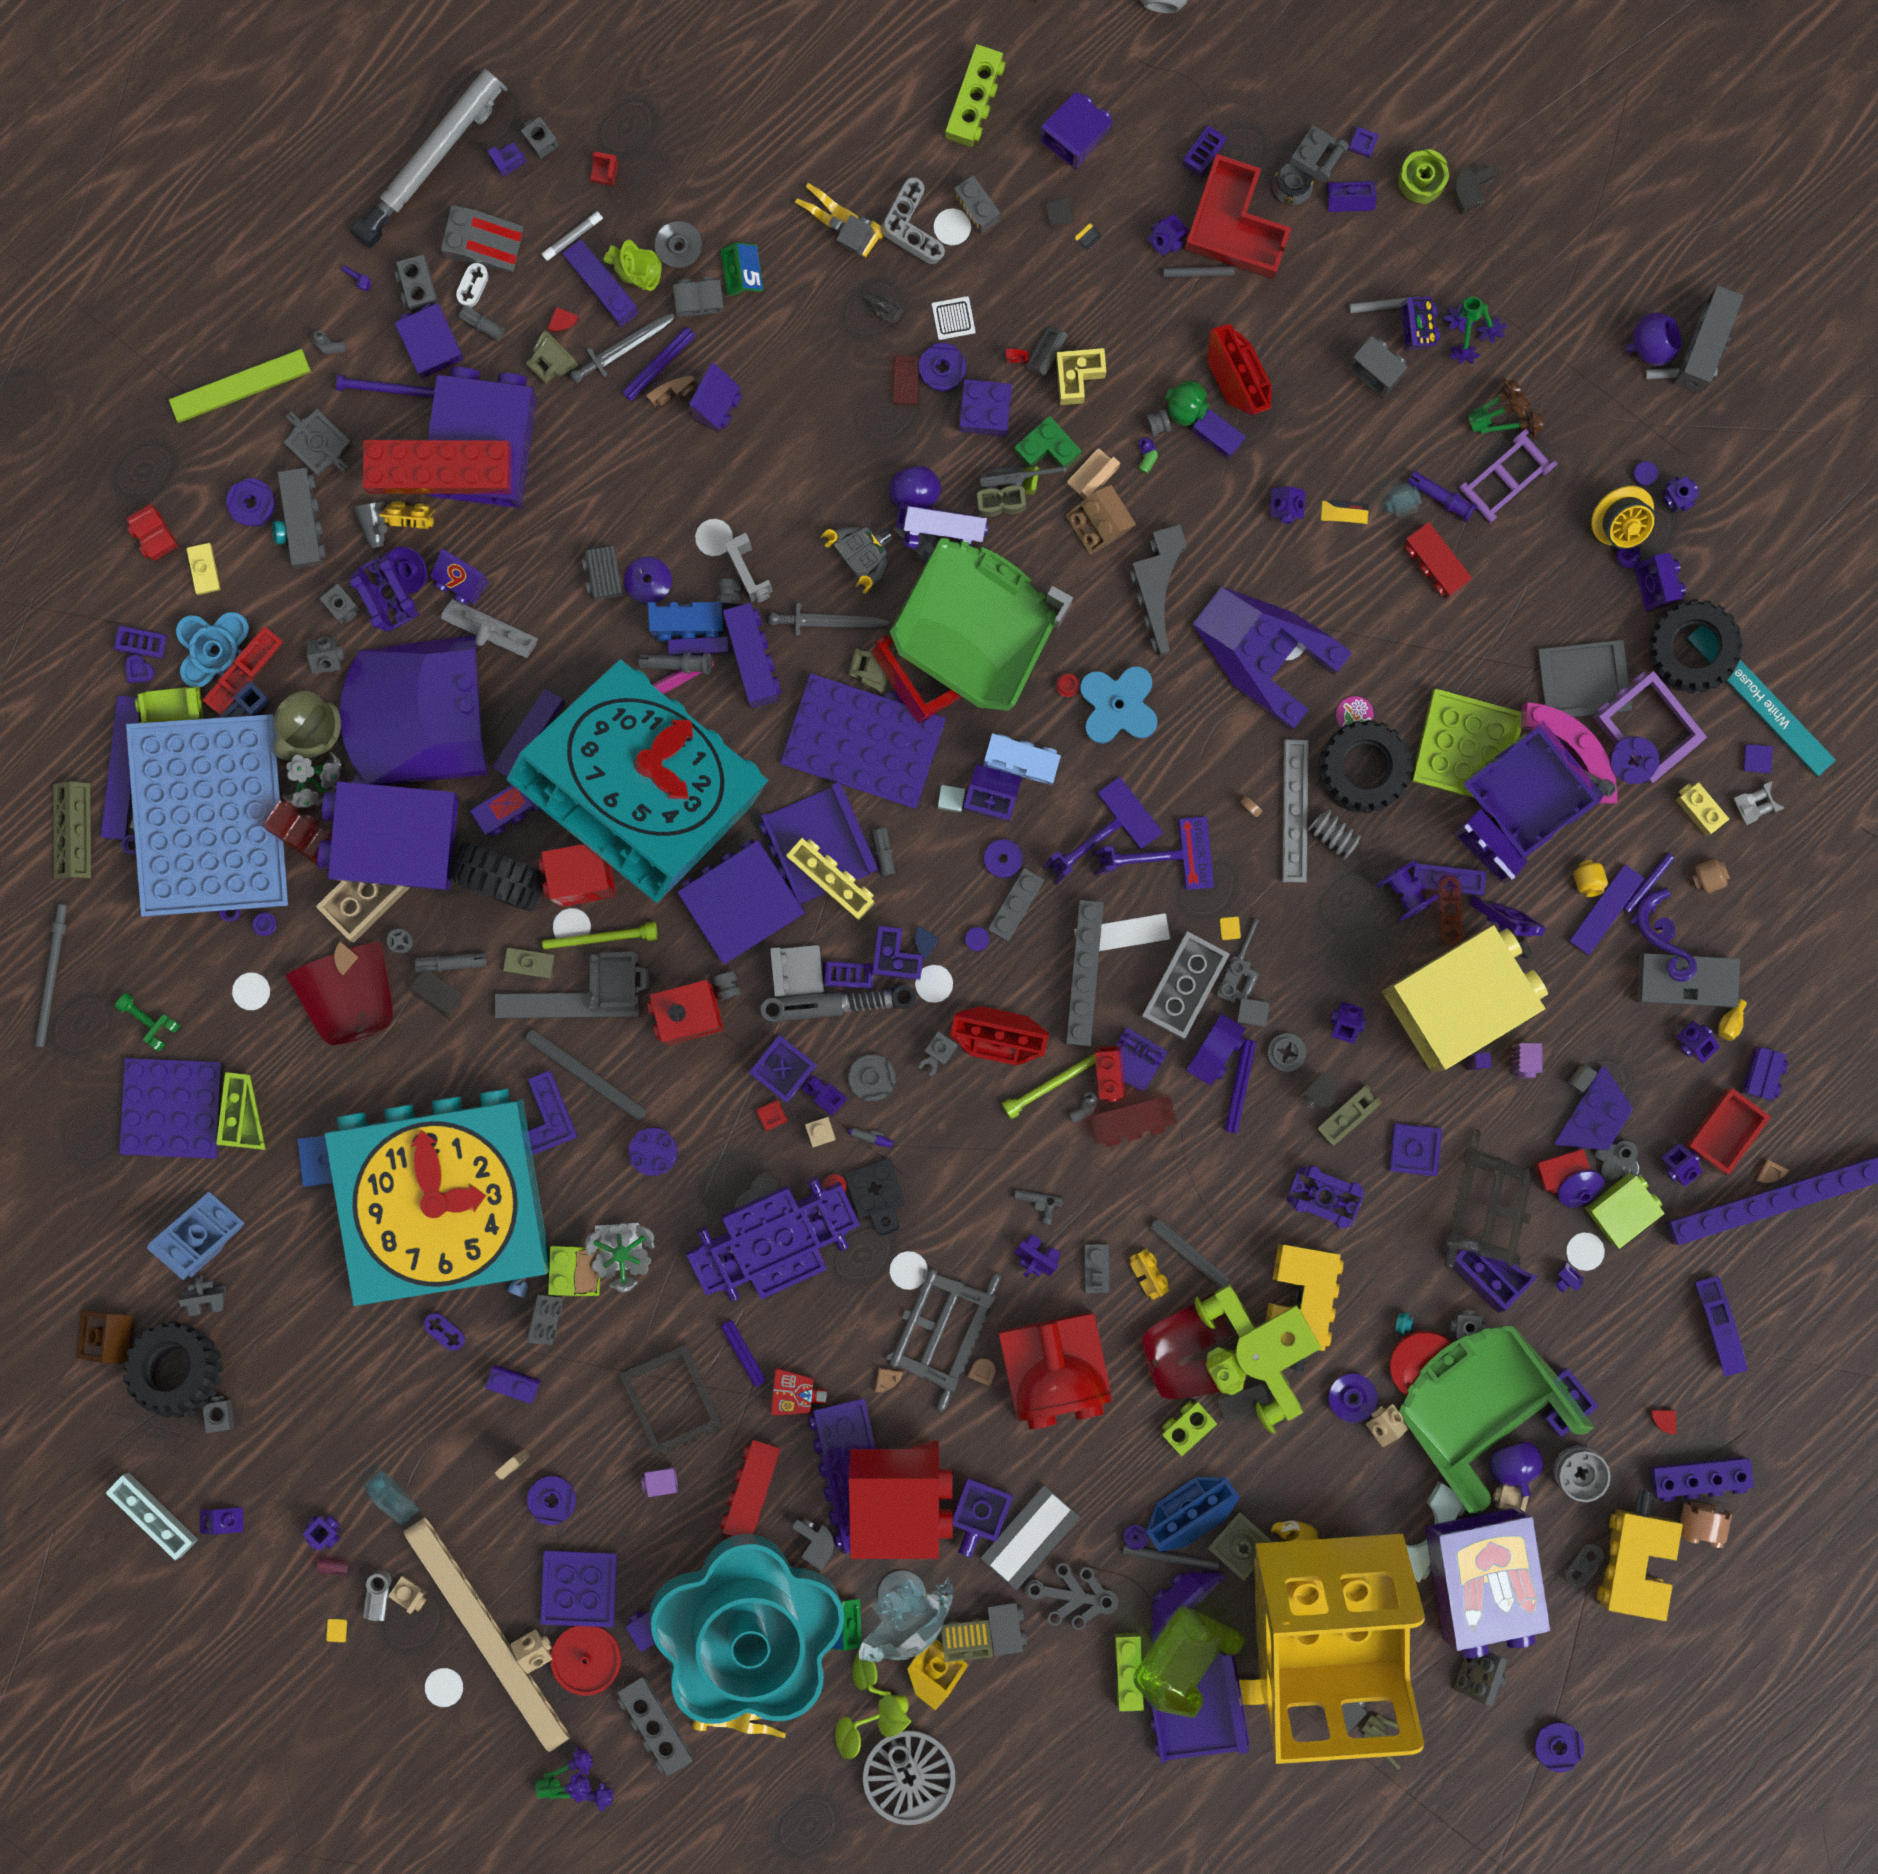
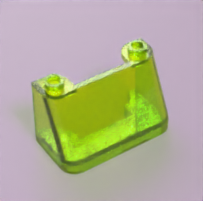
(1181, 1659)

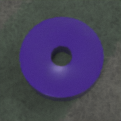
(1007, 848)

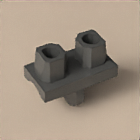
(202, 1292)

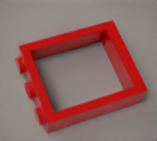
(904, 687)

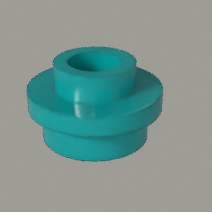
(1404, 1323)

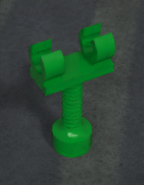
(125, 1003)

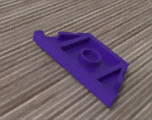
(1510, 918)
(1597, 1116)

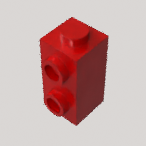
(1110, 1073)

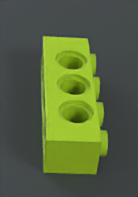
(982, 60)

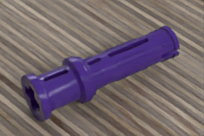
(1452, 502)

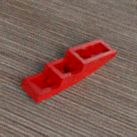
(243, 670)

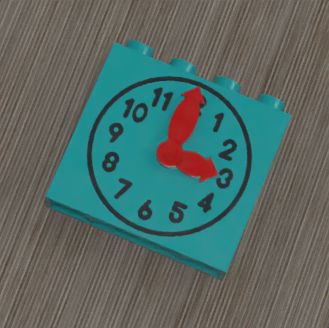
(637, 779)

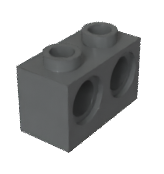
(420, 282)

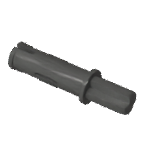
(451, 962)

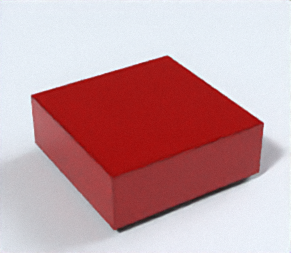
(771, 1115)

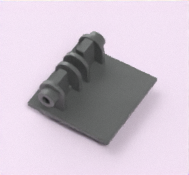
(545, 1319)

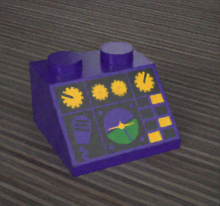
(1419, 323)

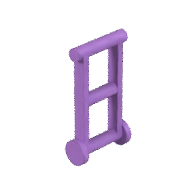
(1520, 440)

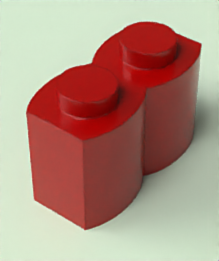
(152, 533)

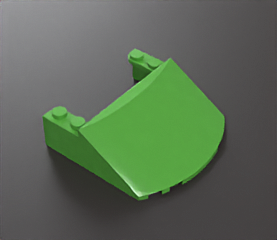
(1476, 1397)

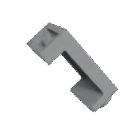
(736, 548)

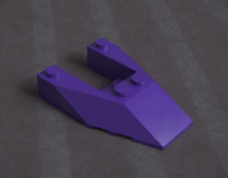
(1255, 640)

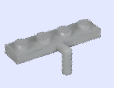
(489, 629)

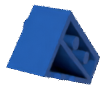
(686, 620)

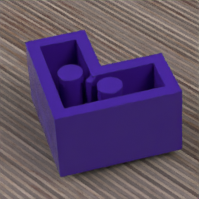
(890, 961)
(1579, 1394)

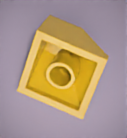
(932, 1676)

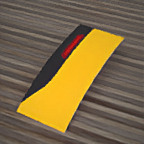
(1344, 512)

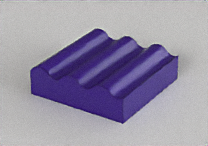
(1757, 758)

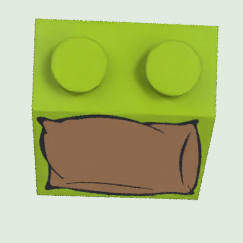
(572, 1272)

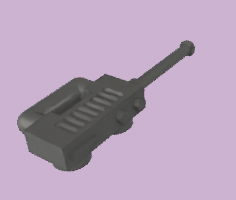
(1012, 476)
(1238, 966)

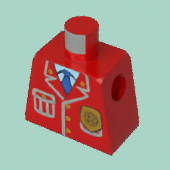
(795, 1393)

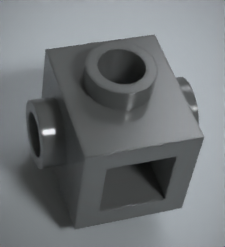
(324, 654)
(1459, 1322)

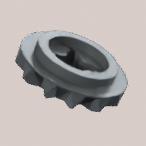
(1297, 1048)

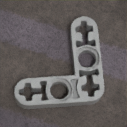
(904, 228)

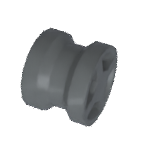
(1158, 423)
(396, 937)

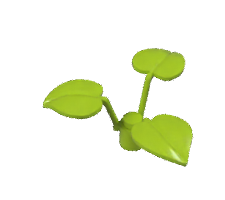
(891, 1715)

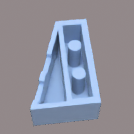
(1022, 759)

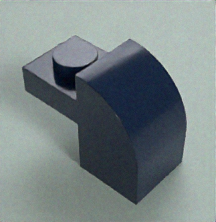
(248, 702)

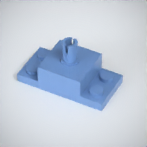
(196, 1236)

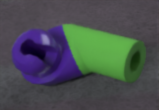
(1149, 454)

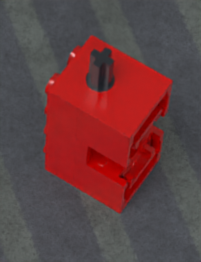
(685, 1013)

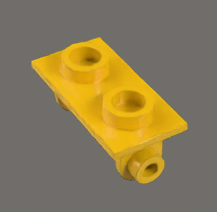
(1155, 1283)

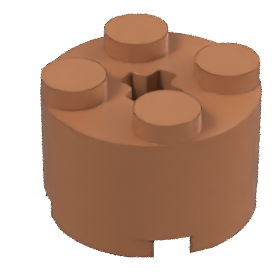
(1705, 1523)

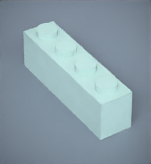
(151, 1516)

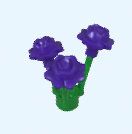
(579, 1785)

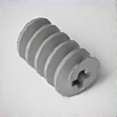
(1335, 833)

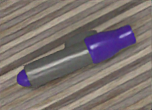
(873, 1137)

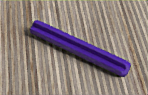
(658, 363)
(1240, 1086)

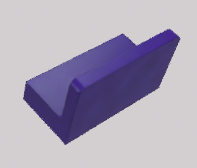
(1218, 434)

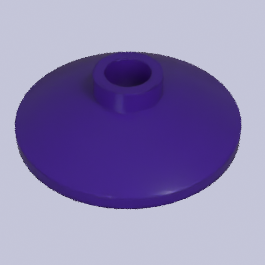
(403, 558)
(652, 591)
(1581, 1188)
(1362, 1407)

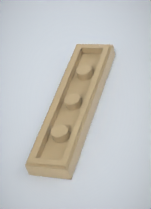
(512, 1464)

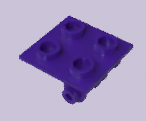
(1139, 1058)

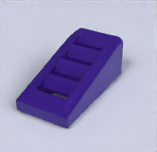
(1193, 165)
(139, 651)
(868, 975)

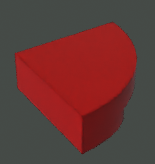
(562, 320)
(1016, 356)
(1665, 1420)

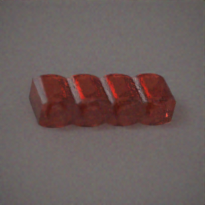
(296, 830)

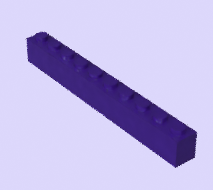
(1773, 1201)

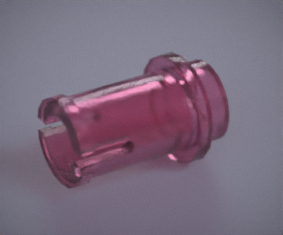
(332, 1567)

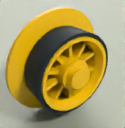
(1624, 517)

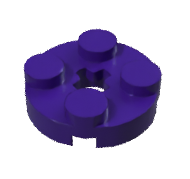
(953, 359)
(246, 490)
(1647, 764)
(563, 1492)
(1569, 1755)

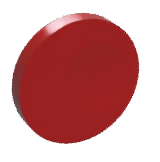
(1413, 1354)
(586, 1659)

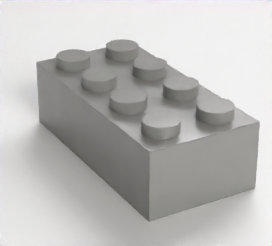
(1185, 985)

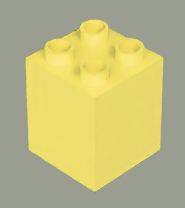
(1466, 998)

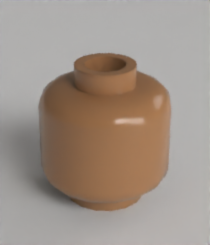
(1711, 876)

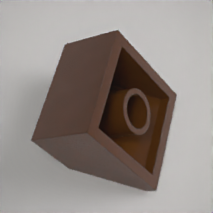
(104, 1336)

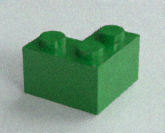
(1050, 441)

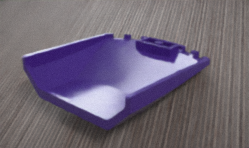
(414, 712)

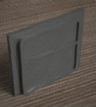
(1583, 676)

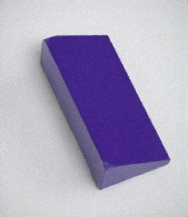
(1351, 196)

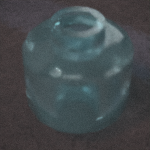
(1403, 500)

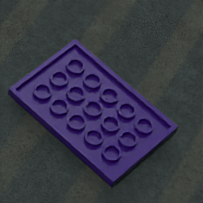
(862, 741)

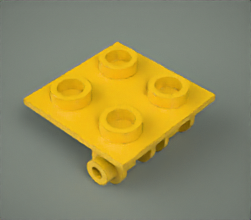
(398, 514)

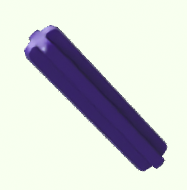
(743, 1353)

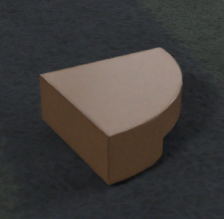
(344, 958)
(1770, 1172)
(887, 1379)

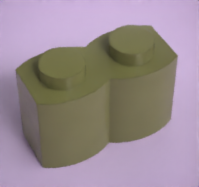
(994, 502)

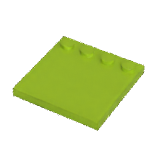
(1461, 739)

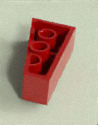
(751, 1490)

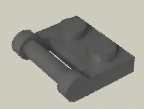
(1311, 151)

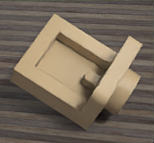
(1509, 1497)

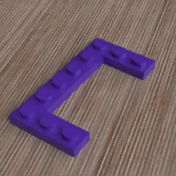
(555, 1114)

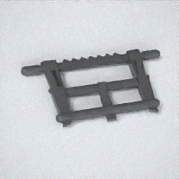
(913, 1318)

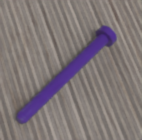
(343, 383)

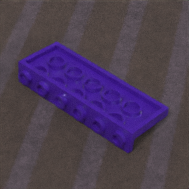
(836, 1432)

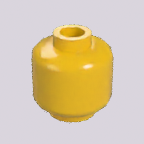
(1590, 878)

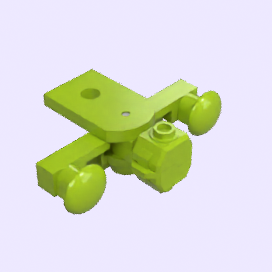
(1258, 1353)

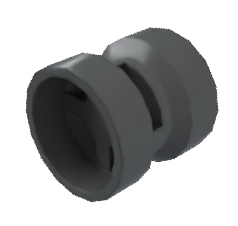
(729, 592)
(726, 985)

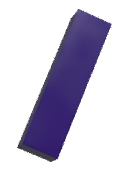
(699, 646)
(1478, 1061)

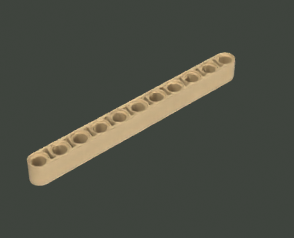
(486, 1634)

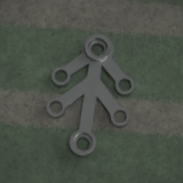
(1075, 1597)

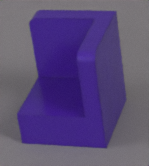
(507, 158)

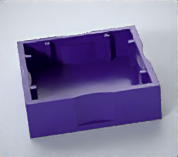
(1533, 789)

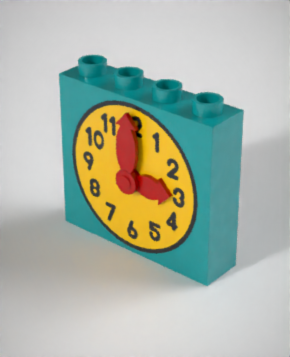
(437, 1198)

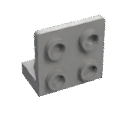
(797, 971)

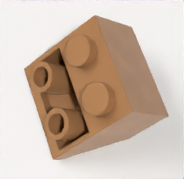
(1100, 519)

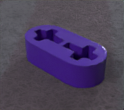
(448, 1327)

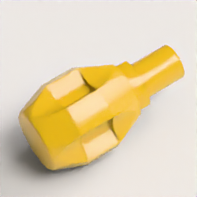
(1732, 1022)

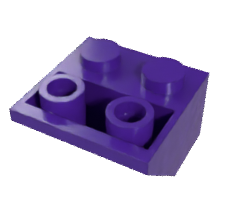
(992, 793)

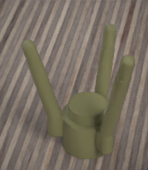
(1374, 1727)

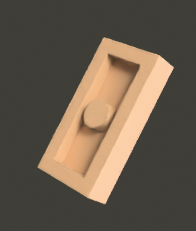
(1093, 474)

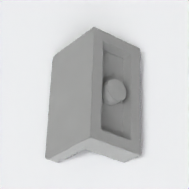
(1061, 601)

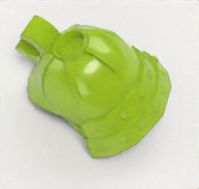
(635, 265)

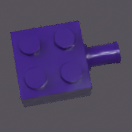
(980, 1513)

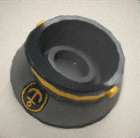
(1292, 184)

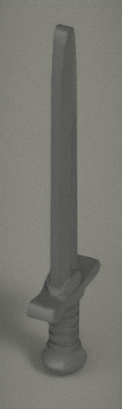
(619, 349)
(823, 620)

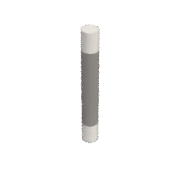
(571, 236)

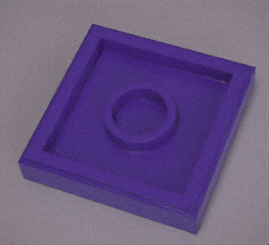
(1415, 1149)

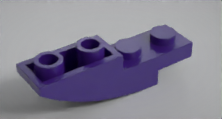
(1721, 1326)

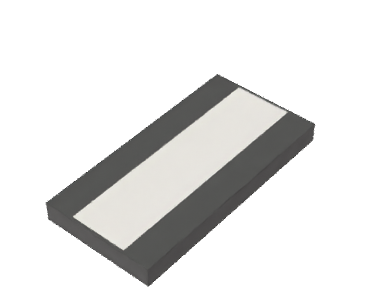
(1030, 1537)

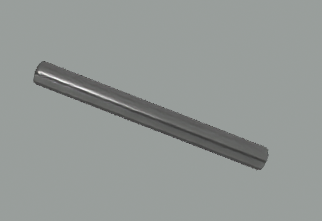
(586, 1074)

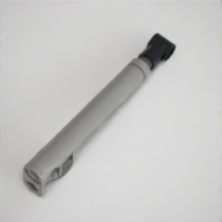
(473, 105)

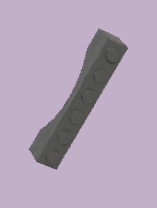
(1084, 973)

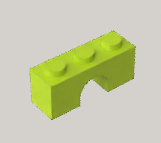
(1128, 1659)

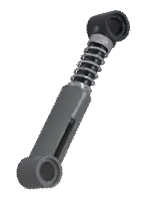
(835, 1004)

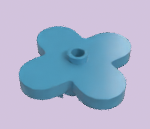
(200, 637)
(1108, 720)

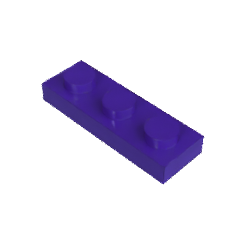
(1471, 881)

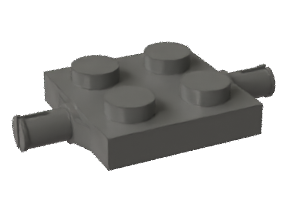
(317, 442)

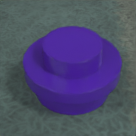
(264, 924)

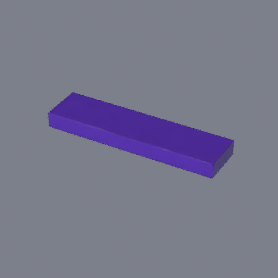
(1606, 909)

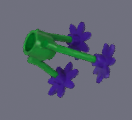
(1467, 313)

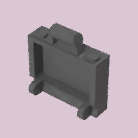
(614, 981)

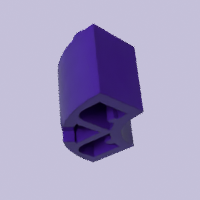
(1216, 1049)

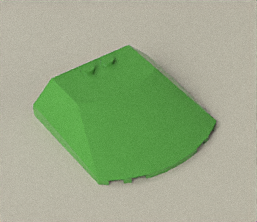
(974, 624)

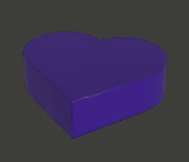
(137, 670)

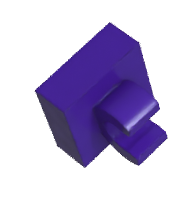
(1569, 1277)

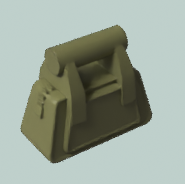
(553, 355)
(873, 675)

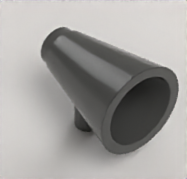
(371, 523)

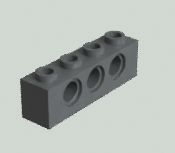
(642, 1690)

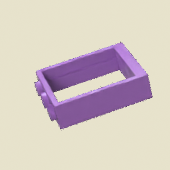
(1626, 694)

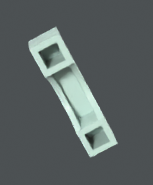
(1445, 1508)

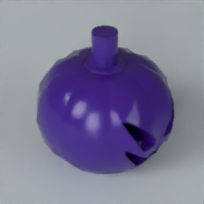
(1656, 339)
(915, 487)
(1516, 1465)

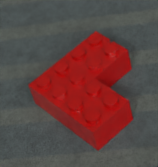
(1227, 231)

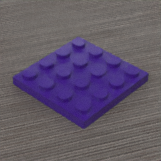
(171, 1108)

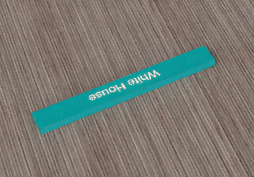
(1766, 706)

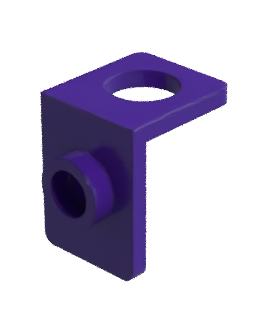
(221, 1521)

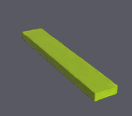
(240, 385)

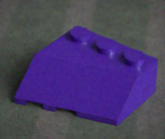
(1490, 846)

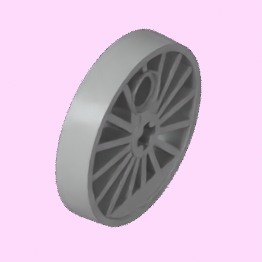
(925, 1809)

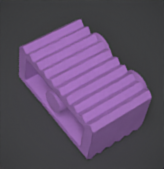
(1526, 1059)

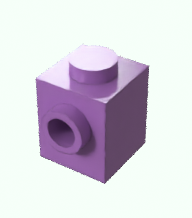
(660, 1482)

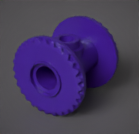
(1411, 889)

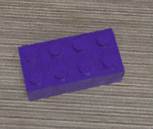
(751, 656)

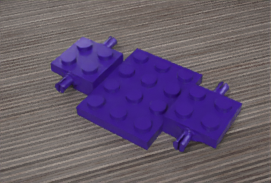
(773, 1241)

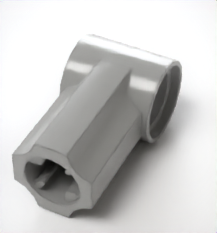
(377, 1597)

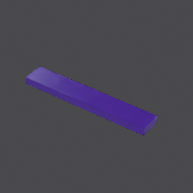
(117, 792)

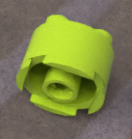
(1419, 163)

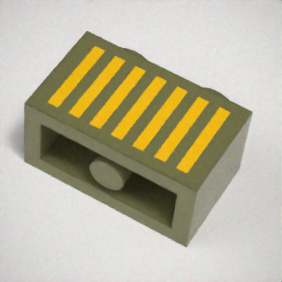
(966, 1640)

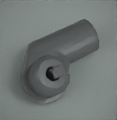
(1087, 1108)

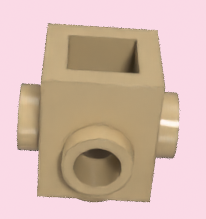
(1387, 1424)
(532, 1651)

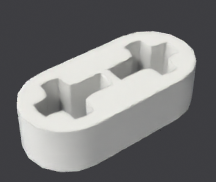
(477, 287)

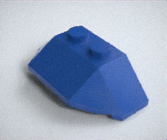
(1191, 1512)

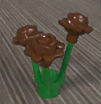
(1518, 404)

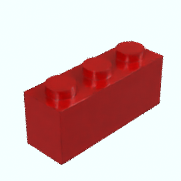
(1436, 561)

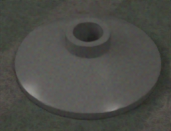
(673, 234)

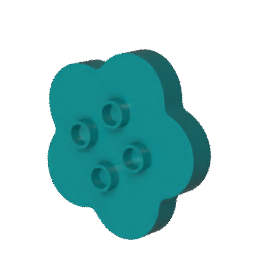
(746, 1633)

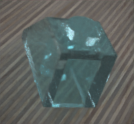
(391, 1498)

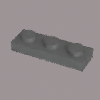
(1016, 905)

